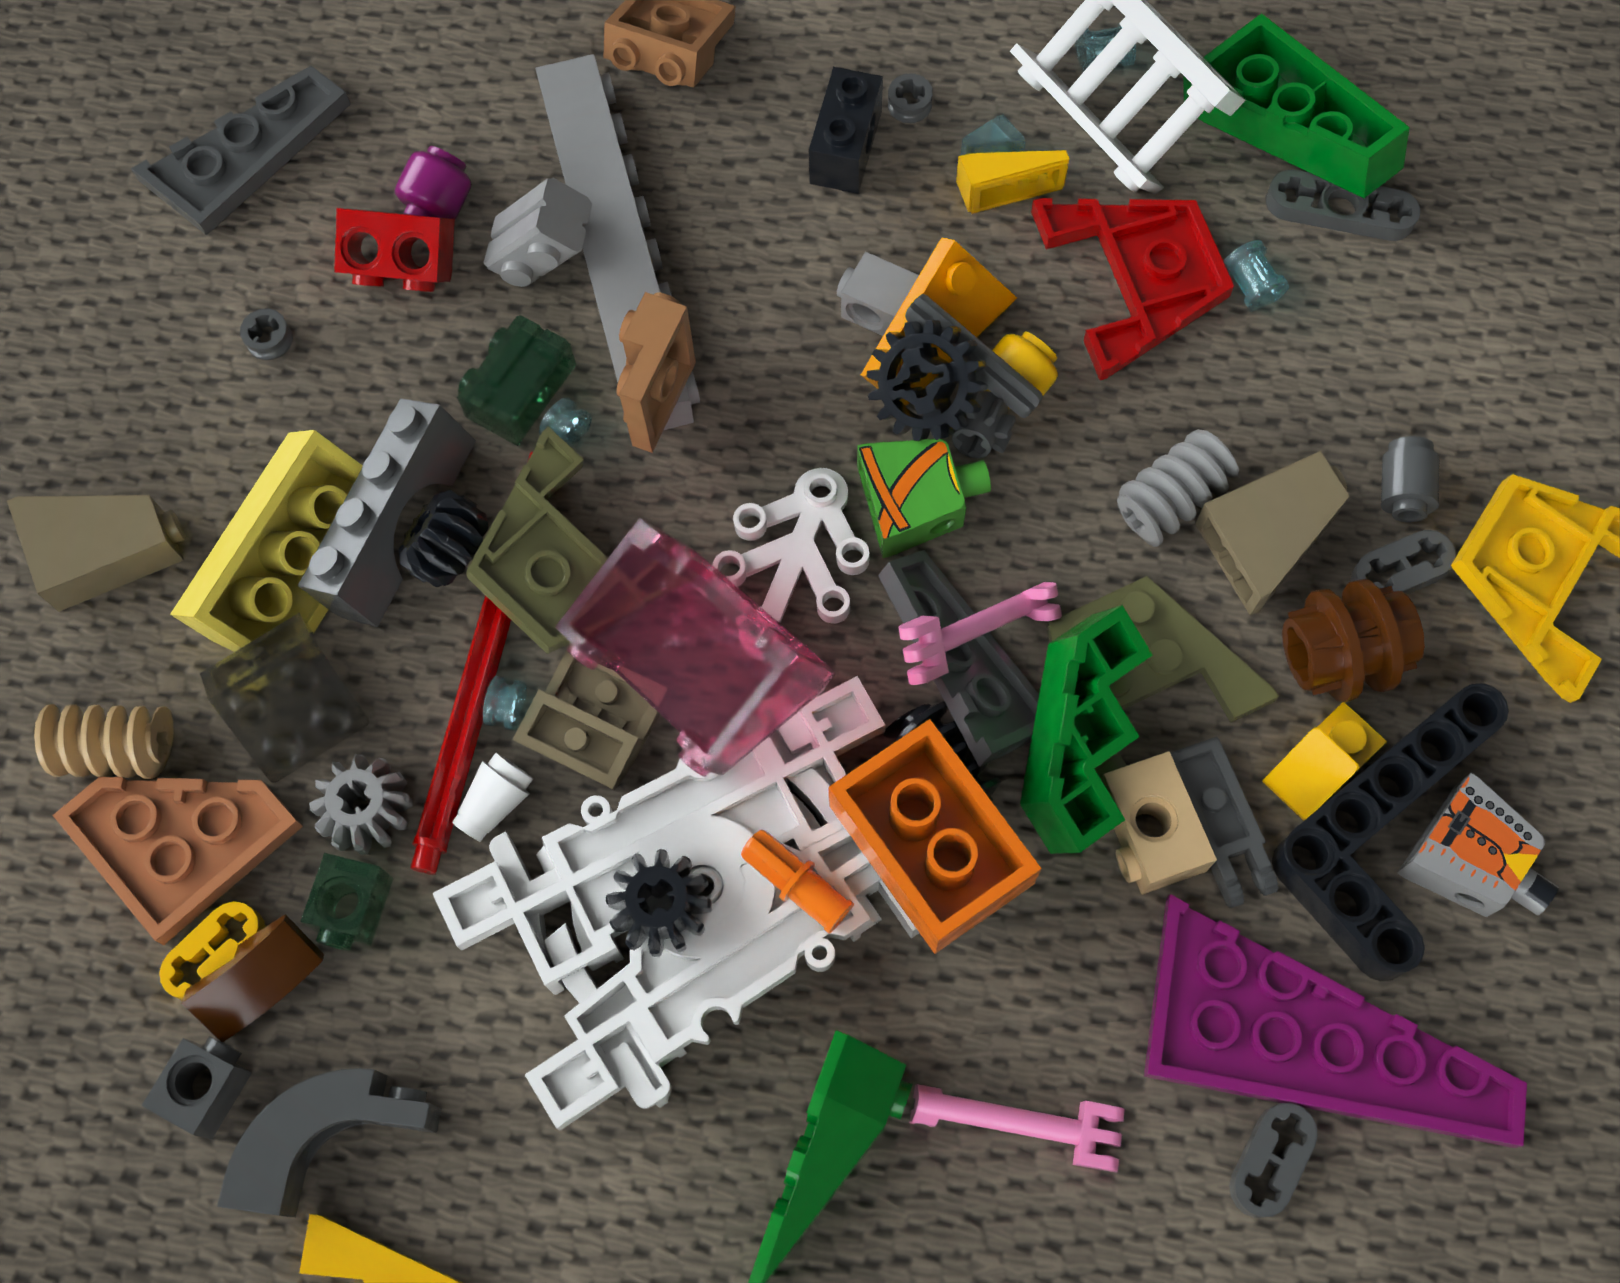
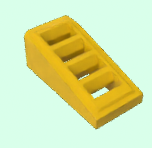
(1009, 177)

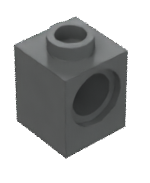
(173, 1094)

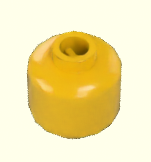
(1029, 358)

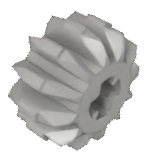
(359, 827)

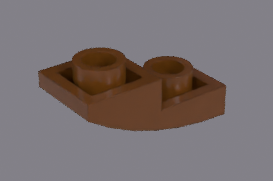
(255, 980)

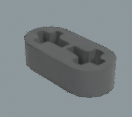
(1398, 556)
(1287, 1167)

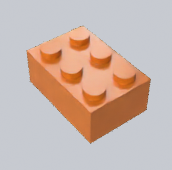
(933, 835)

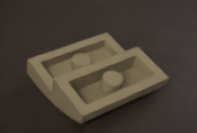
(588, 722)

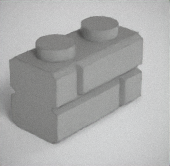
(538, 232)

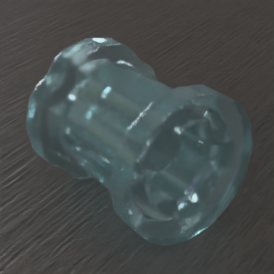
(1092, 44)
(1255, 275)

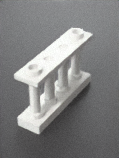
(1174, 57)

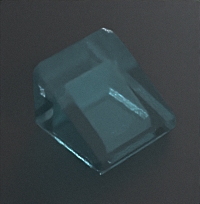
(994, 136)

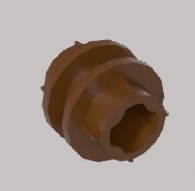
(1353, 640)

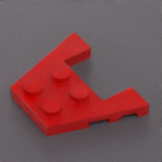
(1160, 262)

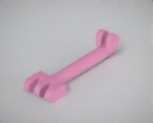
(936, 641)
(1083, 1133)

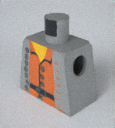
(1480, 853)

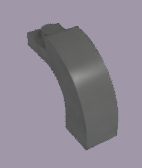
(283, 1138)

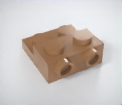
(667, 37)
(657, 365)

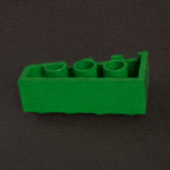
(1305, 110)

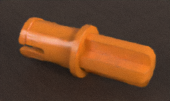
(796, 880)

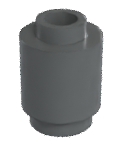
(1410, 479)

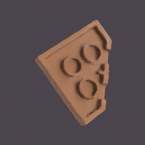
(175, 841)

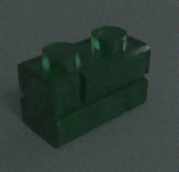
(516, 379)

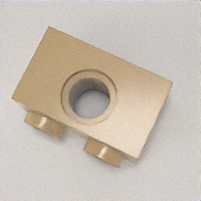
(1157, 790)

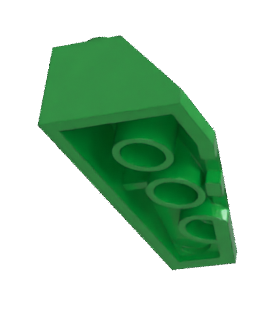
(844, 1119)

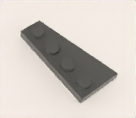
(229, 163)
(983, 686)

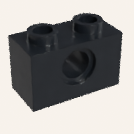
(845, 130)

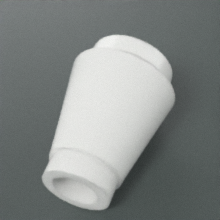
(492, 796)

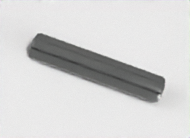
(1000, 377)

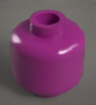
(433, 184)

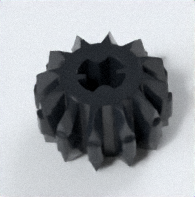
(443, 539)
(662, 924)

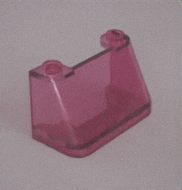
(692, 648)

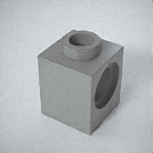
(874, 292)

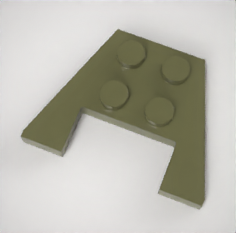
(532, 555)
(1179, 651)

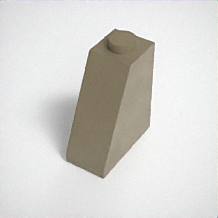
(1271, 525)
(93, 543)

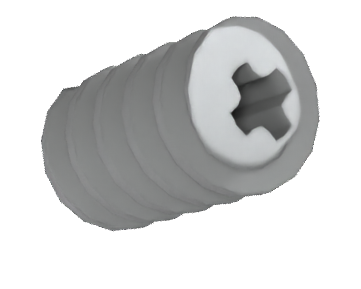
(1176, 485)

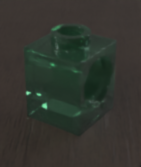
(334, 880)

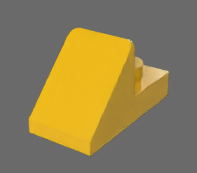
(1324, 761)

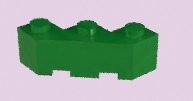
(1079, 729)

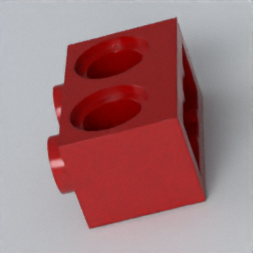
(395, 238)

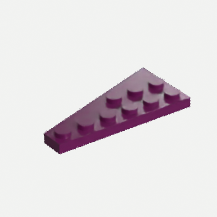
(1284, 1033)

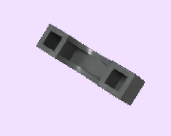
(356, 562)

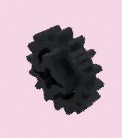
(933, 400)

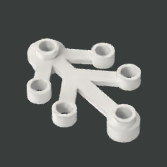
(798, 548)

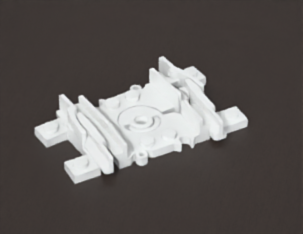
(749, 936)

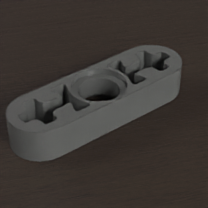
(1376, 226)

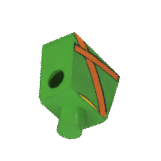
(916, 490)

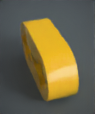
(204, 941)

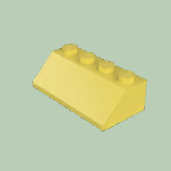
(266, 548)

